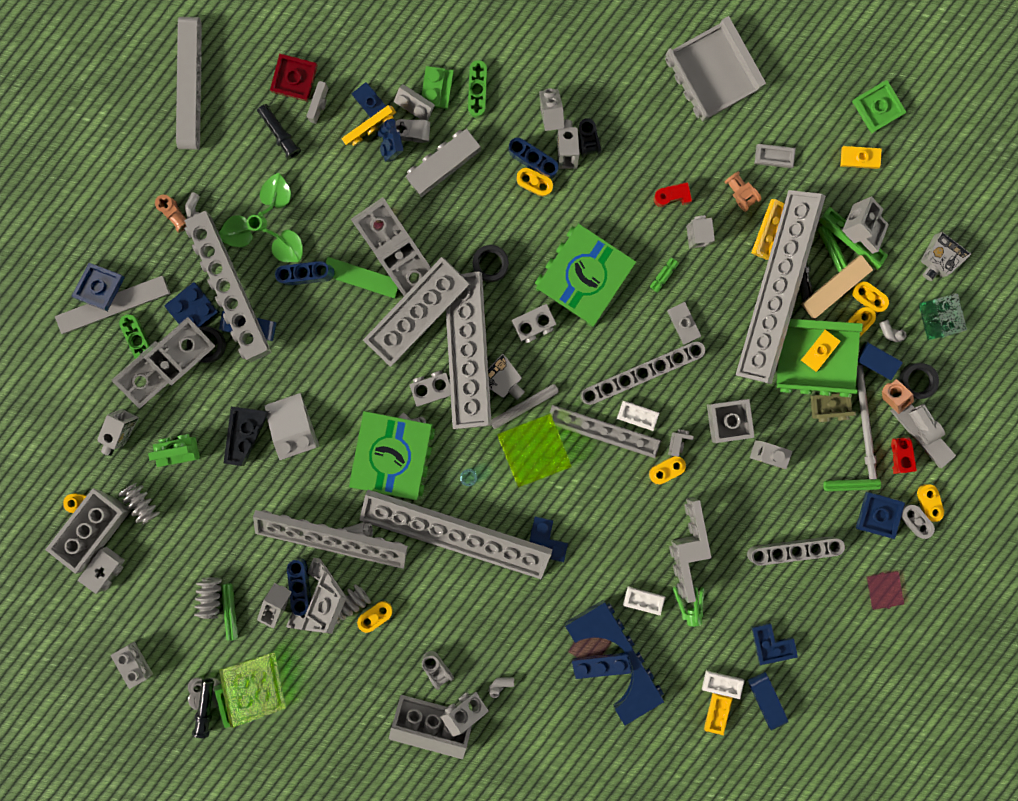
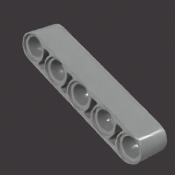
(804, 550)

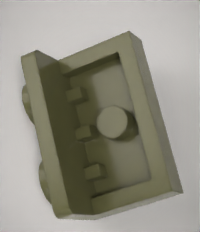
(826, 407)

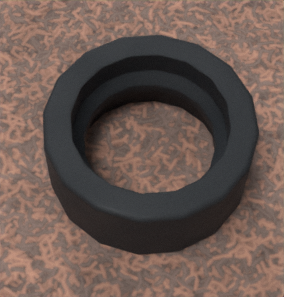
(494, 249)
(220, 341)
(933, 379)

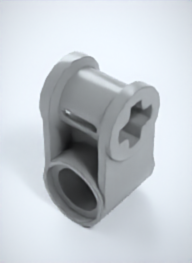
(414, 130)
(438, 672)

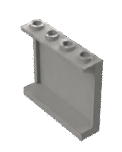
(715, 69)

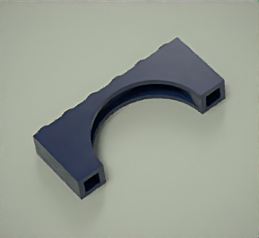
(641, 693)

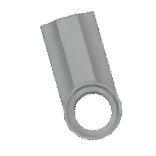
(928, 428)

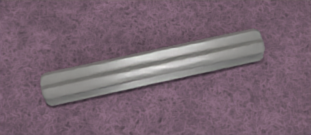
(524, 406)

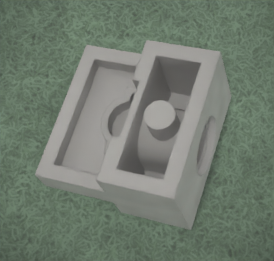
(866, 224)

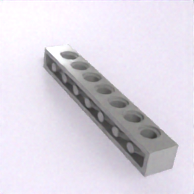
(195, 227)

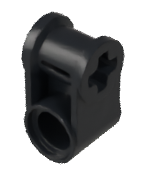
(588, 142)

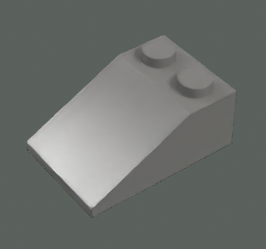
(291, 427)

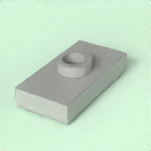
(318, 102)
(684, 323)

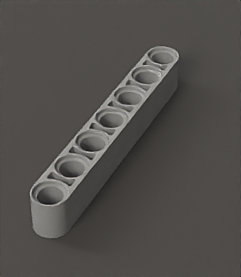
(188, 83)
(652, 372)

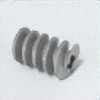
(137, 502)
(208, 598)
(353, 602)

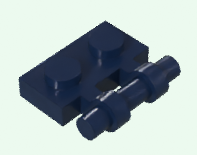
(392, 143)

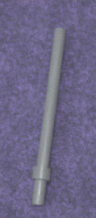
(870, 459)

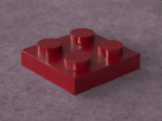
(293, 77)

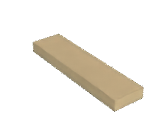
(837, 286)

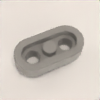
(917, 520)

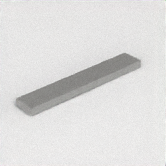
(123, 301)
(605, 431)

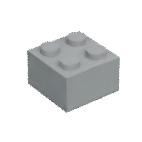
(730, 421)

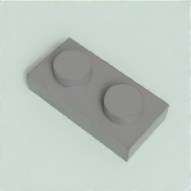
(414, 103)

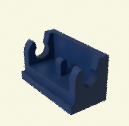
(878, 360)

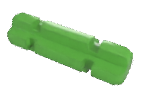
(664, 274)

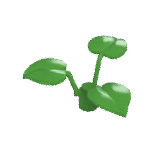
(237, 228)

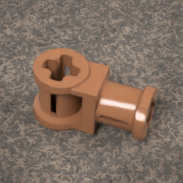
(743, 191)
(171, 212)

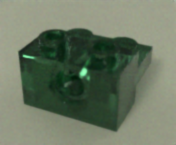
(942, 316)

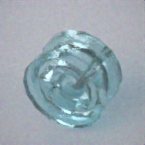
(471, 482)

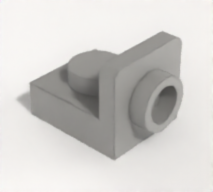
(676, 444)

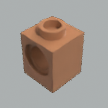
(897, 403)

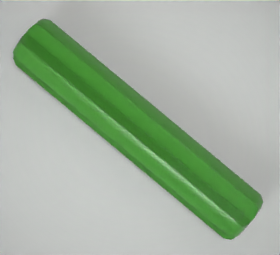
(832, 248)
(848, 485)
(229, 611)

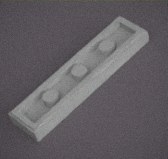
(937, 451)

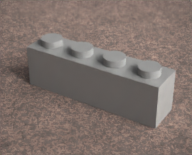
(443, 162)

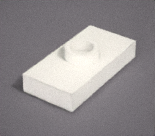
(638, 415)
(644, 600)
(723, 684)

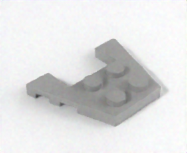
(324, 605)

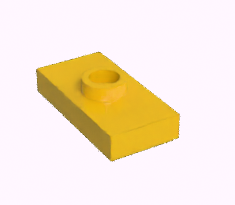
(861, 157)
(820, 350)
(718, 714)

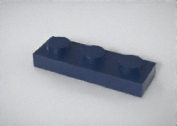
(602, 665)

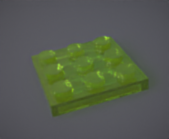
(534, 450)
(252, 689)

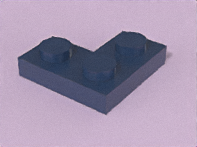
(541, 535)
(768, 649)

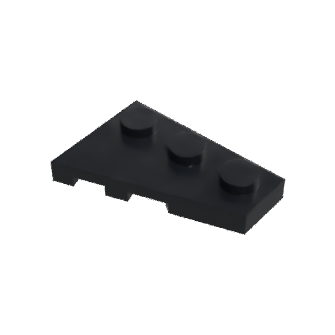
(242, 434)

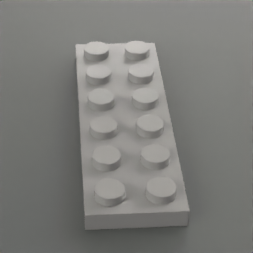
(416, 311)

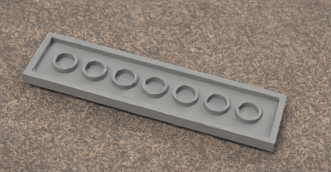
(468, 357)
(330, 539)

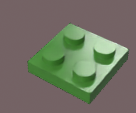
(879, 106)

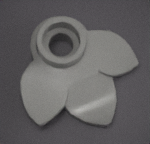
(195, 694)

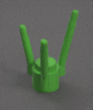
(695, 614)

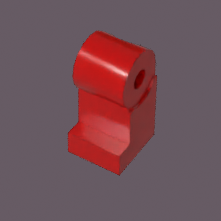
(672, 194)
(903, 455)

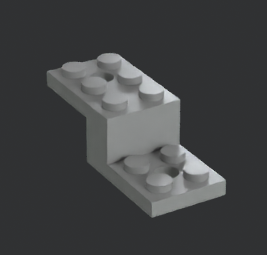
(391, 245)
(163, 363)
(690, 549)

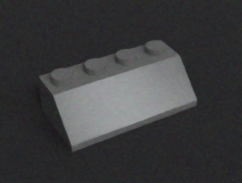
(87, 530)
(420, 726)

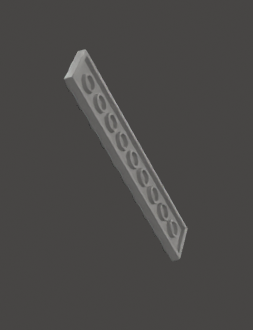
(780, 285)
(455, 534)

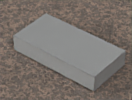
(774, 156)

